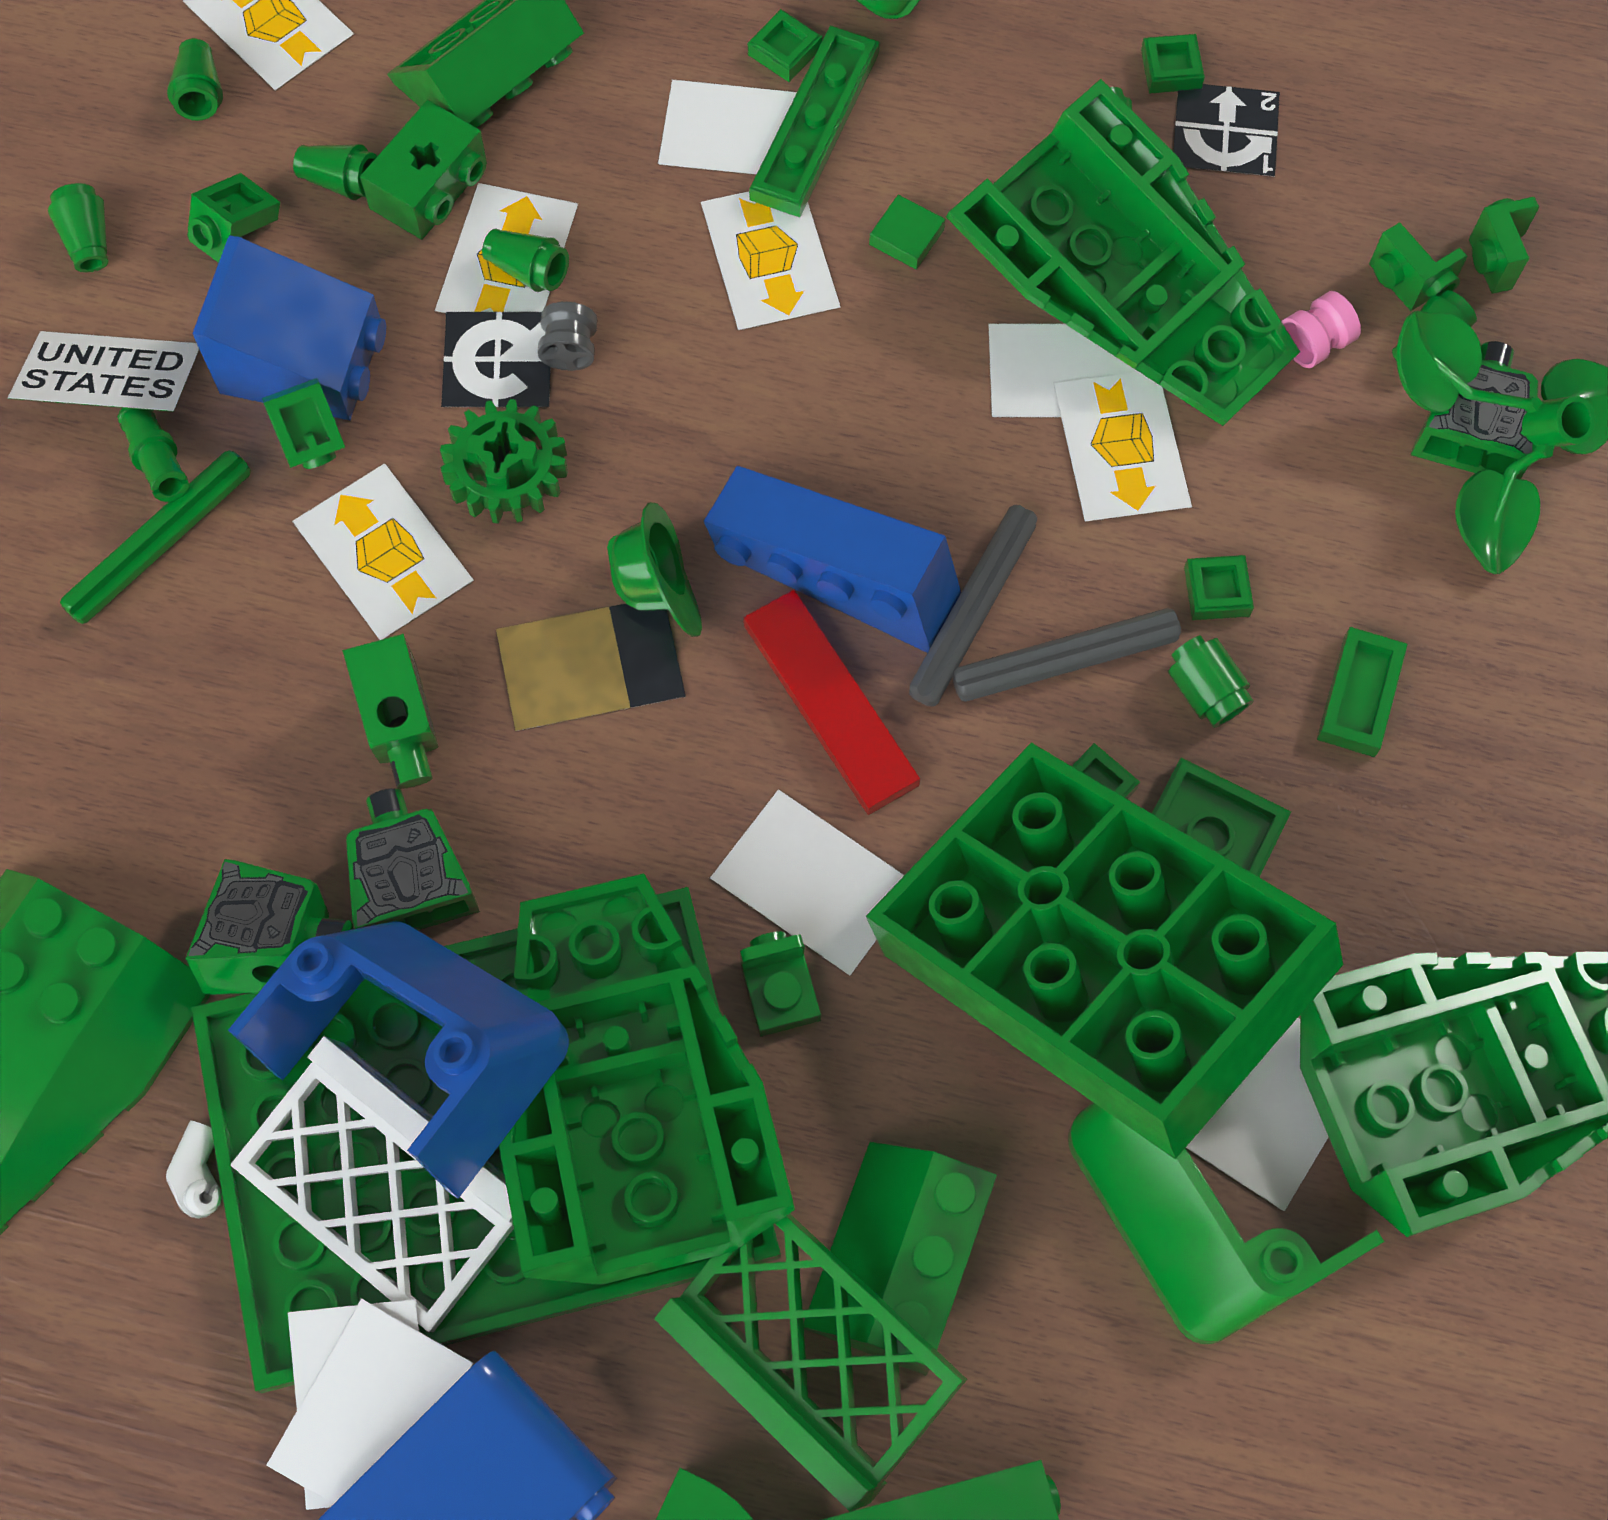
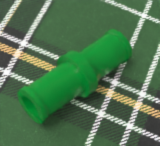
(153, 453)

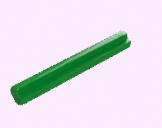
(155, 537)

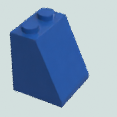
(284, 324)

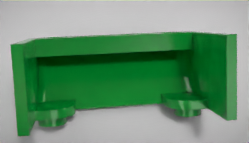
(1185, 1237)

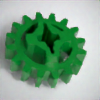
(522, 474)

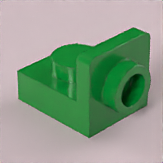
(227, 209)
(304, 424)
(779, 983)

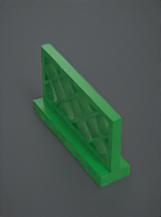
(784, 1405)

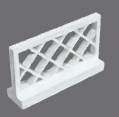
(401, 1122)

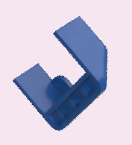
(487, 1056)

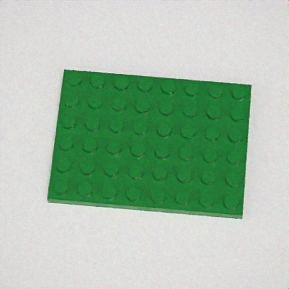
(289, 1269)

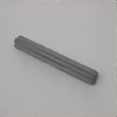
(973, 606)
(1066, 654)

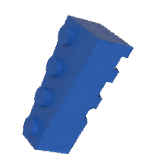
(838, 554)

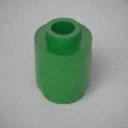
(1210, 680)

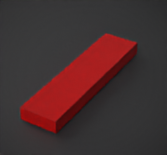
(831, 702)

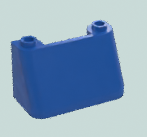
(483, 1456)

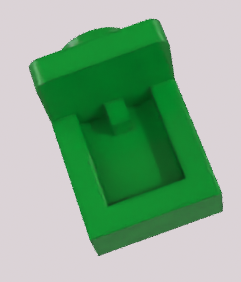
(1497, 241)
(1410, 271)

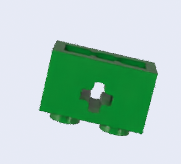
(425, 170)

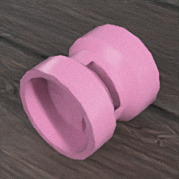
(1325, 326)

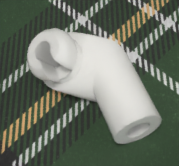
(190, 1176)

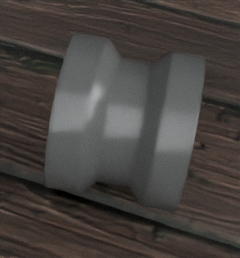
(567, 336)

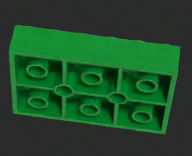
(1107, 946)

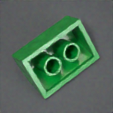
(488, 56)
(907, 1241)

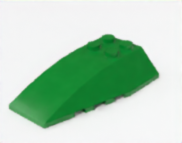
(1129, 257)
(81, 1029)
(1459, 1078)
(655, 1122)

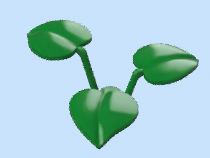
(1492, 509)

